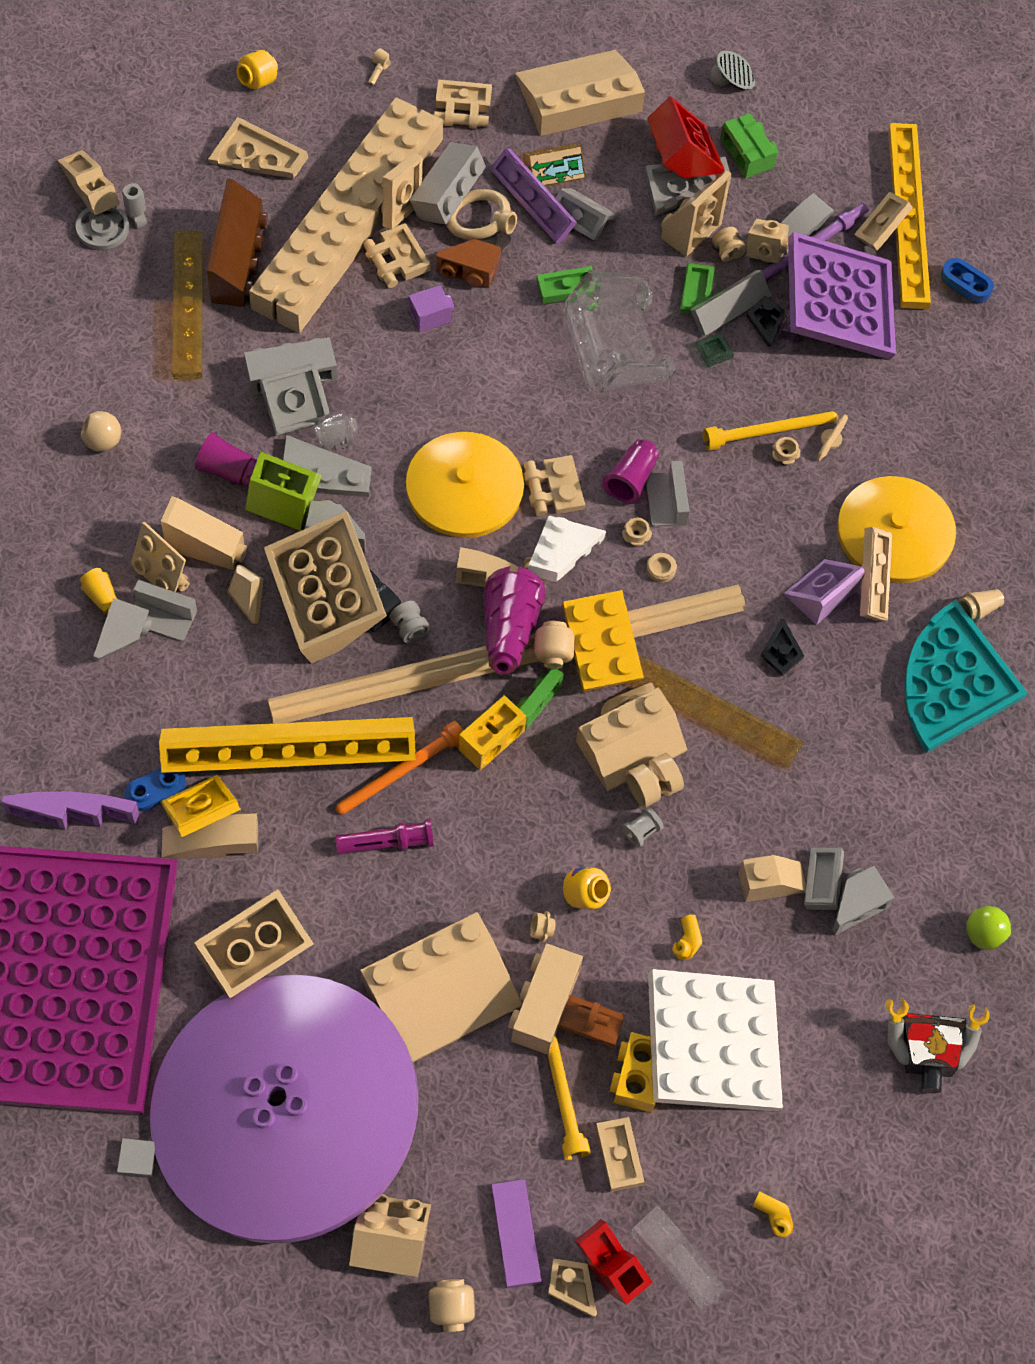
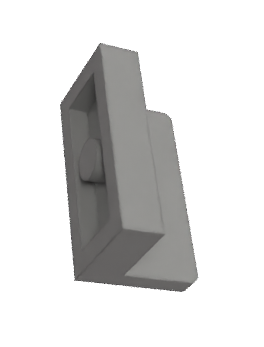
(587, 213)
(668, 497)
(169, 610)

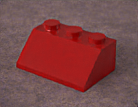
(683, 141)

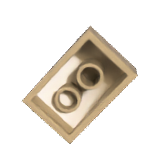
(697, 216)

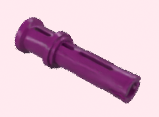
(401, 837)

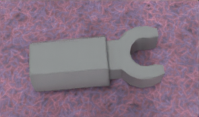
(134, 204)

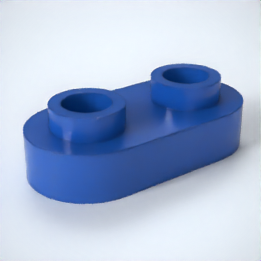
(968, 280)
(155, 788)

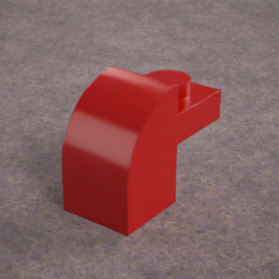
(611, 1264)

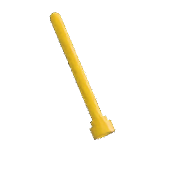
(719, 437)
(573, 1141)

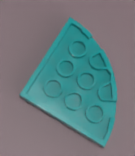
(955, 679)

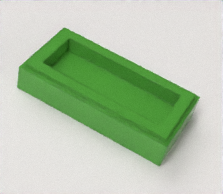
(696, 286)

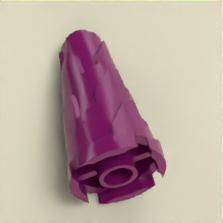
(511, 612)

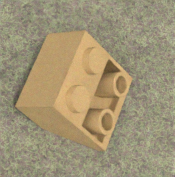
(391, 1236)

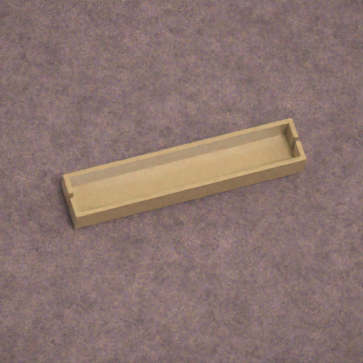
(342, 218)

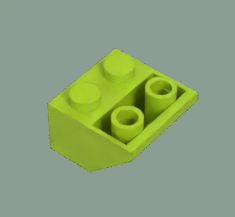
(281, 491)

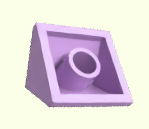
(825, 588)

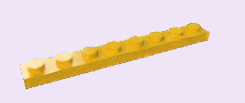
(910, 233)

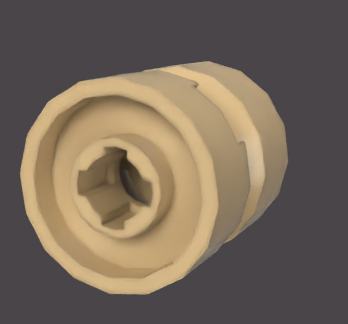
(658, 778)

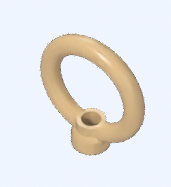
(502, 220)

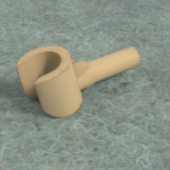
(382, 61)

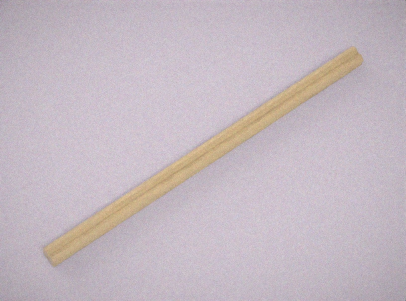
(476, 662)

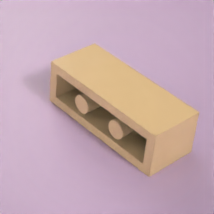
(545, 998)

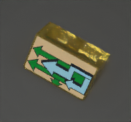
(556, 164)

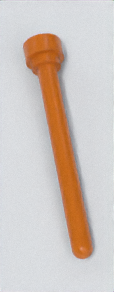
(449, 738)

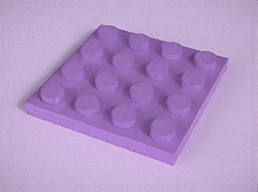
(841, 296)

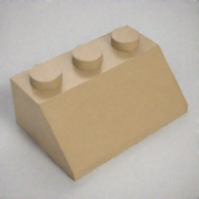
(630, 737)
(252, 944)

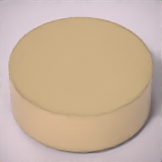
(661, 567)

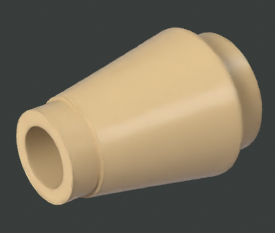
(981, 603)

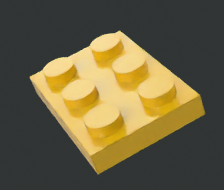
(603, 641)

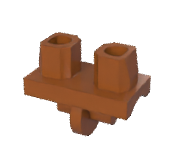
(592, 1021)

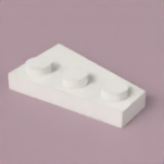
(561, 546)

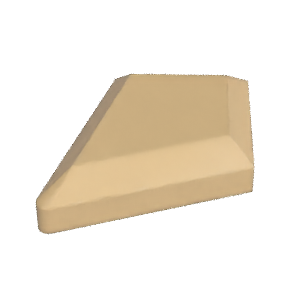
(246, 592)
(572, 1285)

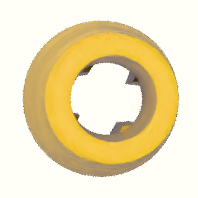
(98, 588)

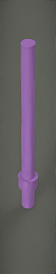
(842, 222)

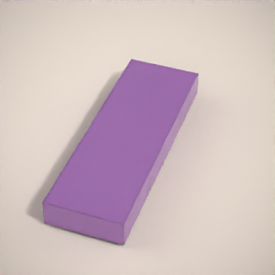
(516, 1234)

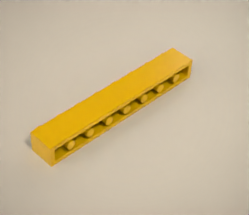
(287, 744)

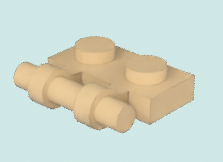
(463, 96)
(403, 249)
(562, 482)

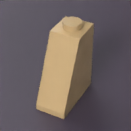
(202, 535)

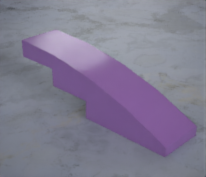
(60, 807)

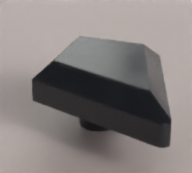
(765, 319)
(782, 649)

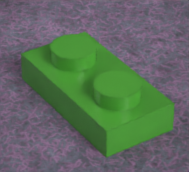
(559, 285)
(544, 690)

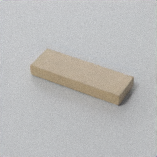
(876, 575)

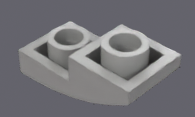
(808, 216)

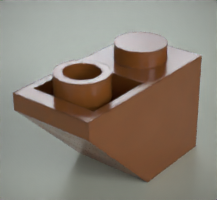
(470, 261)

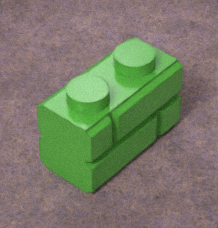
(748, 145)

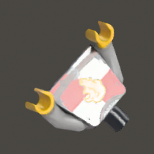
(932, 1043)

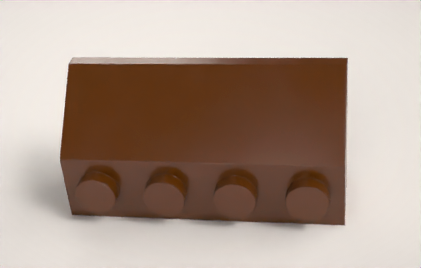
(235, 246)

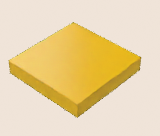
(200, 805)

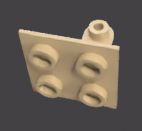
(158, 561)

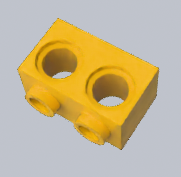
(492, 732)
(634, 1072)

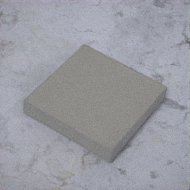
(294, 398)

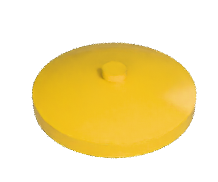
(464, 484)
(915, 516)

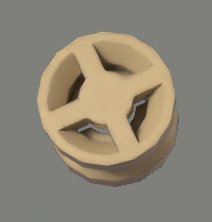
(729, 244)

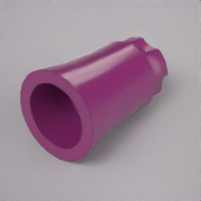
(225, 460)
(631, 472)

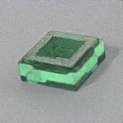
(714, 349)

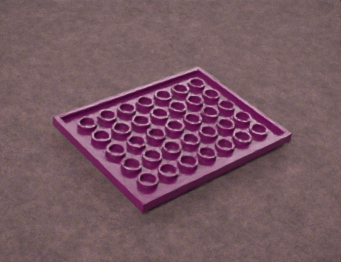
(80, 976)

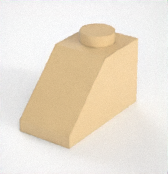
(771, 877)

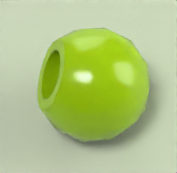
(988, 927)

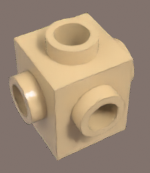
(767, 241)

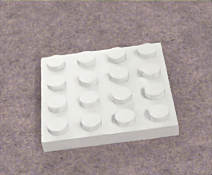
(714, 1041)

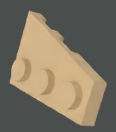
(257, 151)

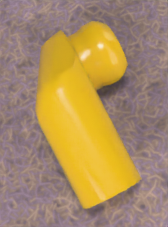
(691, 941)
(778, 1214)

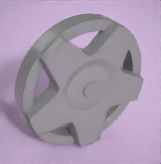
(102, 228)

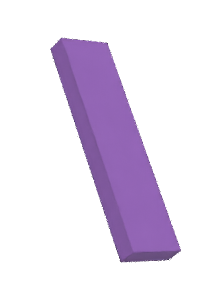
(533, 195)

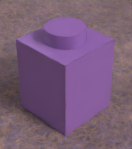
(430, 308)

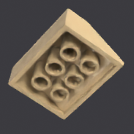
(581, 92)
(325, 586)
(442, 986)

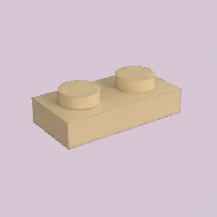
(883, 221)
(619, 1154)

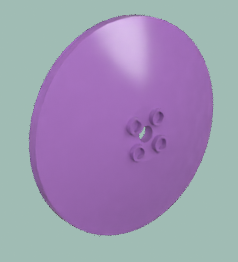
(296, 1164)

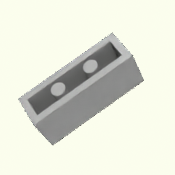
(448, 183)
(288, 356)

